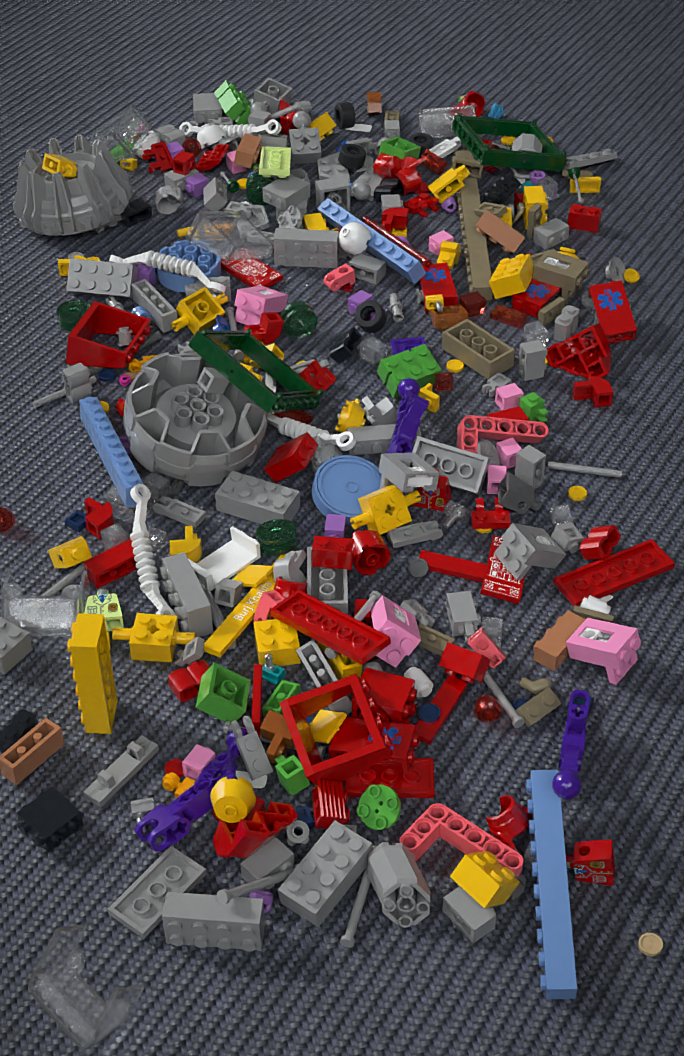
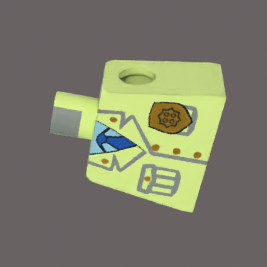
(108, 605)

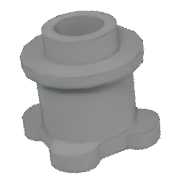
(124, 336)
(294, 839)

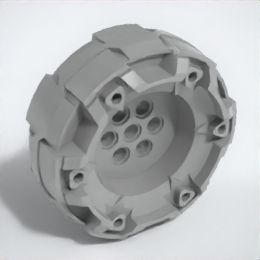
(184, 429)

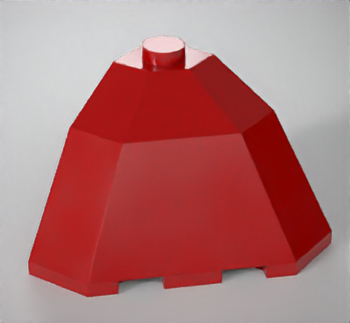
(583, 353)
(247, 836)

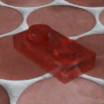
(434, 162)
(508, 316)

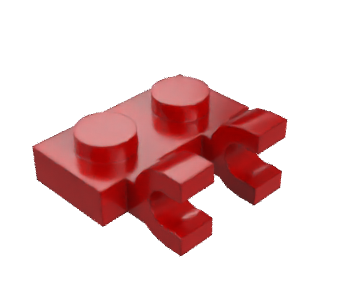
(161, 155)
(420, 203)
(323, 377)
(489, 519)

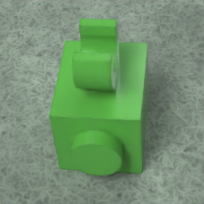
(534, 407)
(291, 774)

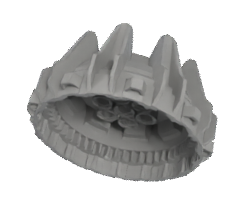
(68, 205)

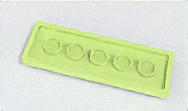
(275, 161)

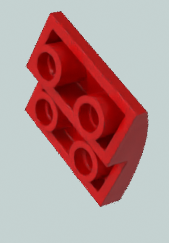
(212, 158)

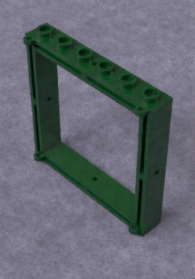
(468, 127)
(212, 347)

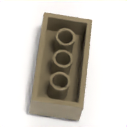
(478, 348)

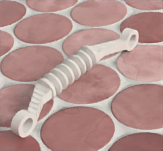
(240, 129)
(171, 264)
(295, 428)
(143, 553)

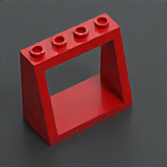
(105, 320)
(351, 763)

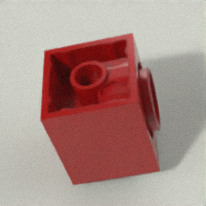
(393, 696)

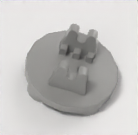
(231, 140)
(291, 219)

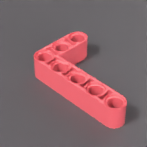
(494, 432)
(460, 833)

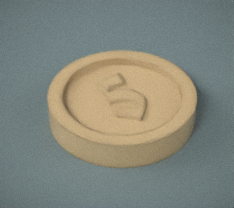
(650, 944)

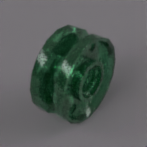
(253, 186)
(71, 312)
(299, 320)
(277, 537)

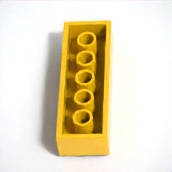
(93, 673)

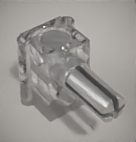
(455, 512)

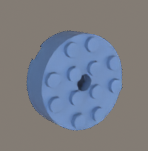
(206, 261)

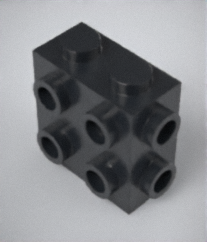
(501, 191)
(49, 819)

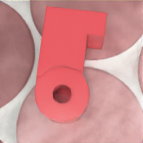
(340, 277)
(267, 601)
(484, 645)

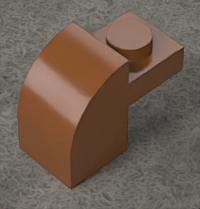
(374, 103)
(276, 730)

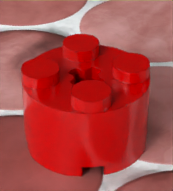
(369, 552)

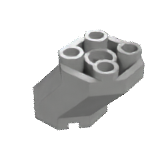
(526, 143)
(399, 884)

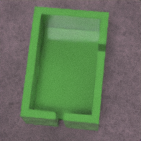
(233, 102)
(417, 364)

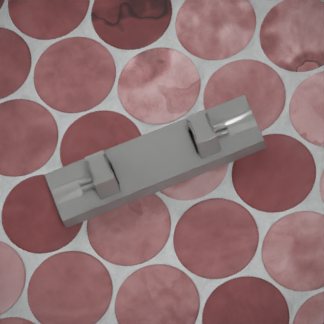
(121, 771)

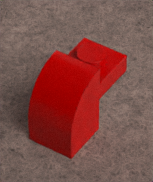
(395, 218)
(268, 329)
(596, 389)
(98, 516)

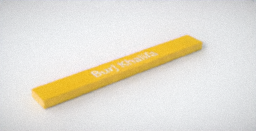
(238, 619)

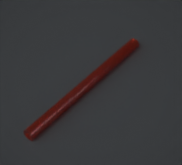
(397, 241)

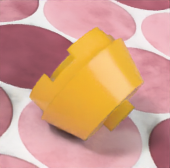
(350, 417)
(232, 799)

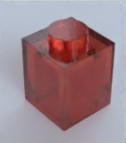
(473, 303)

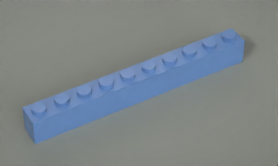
(378, 244)
(110, 449)
(551, 888)

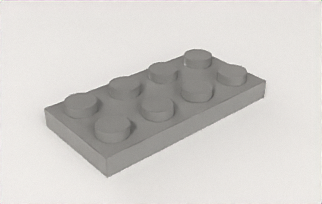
(143, 902)

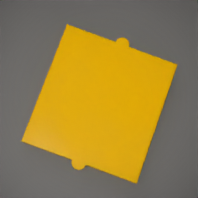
(253, 575)
(326, 725)

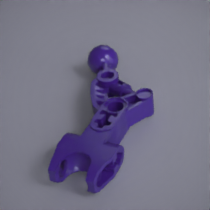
(408, 416)
(567, 783)
(176, 818)

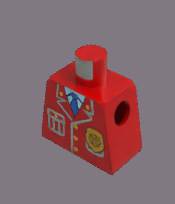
(435, 499)
(593, 862)

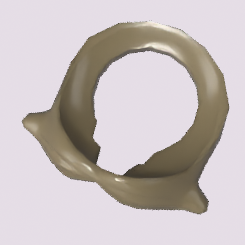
(520, 209)

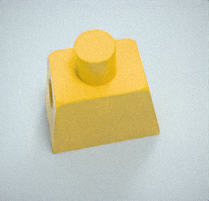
(72, 553)

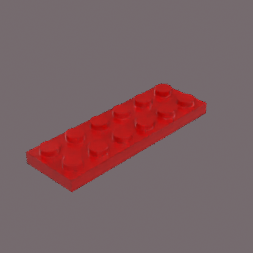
(614, 572)
(330, 626)

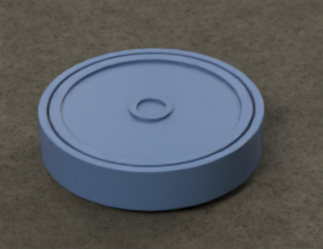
(342, 482)

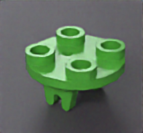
(371, 801)

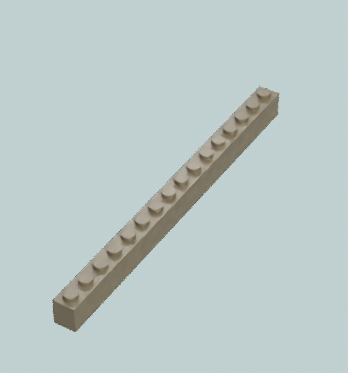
(473, 241)

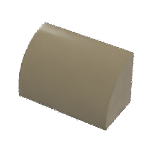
(473, 166)

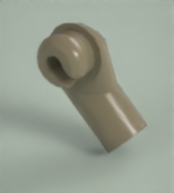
(535, 686)

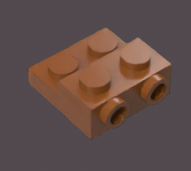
(449, 317)

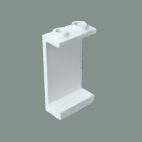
(227, 560)

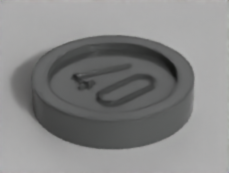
(418, 568)

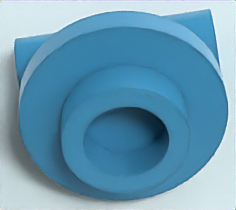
(496, 111)

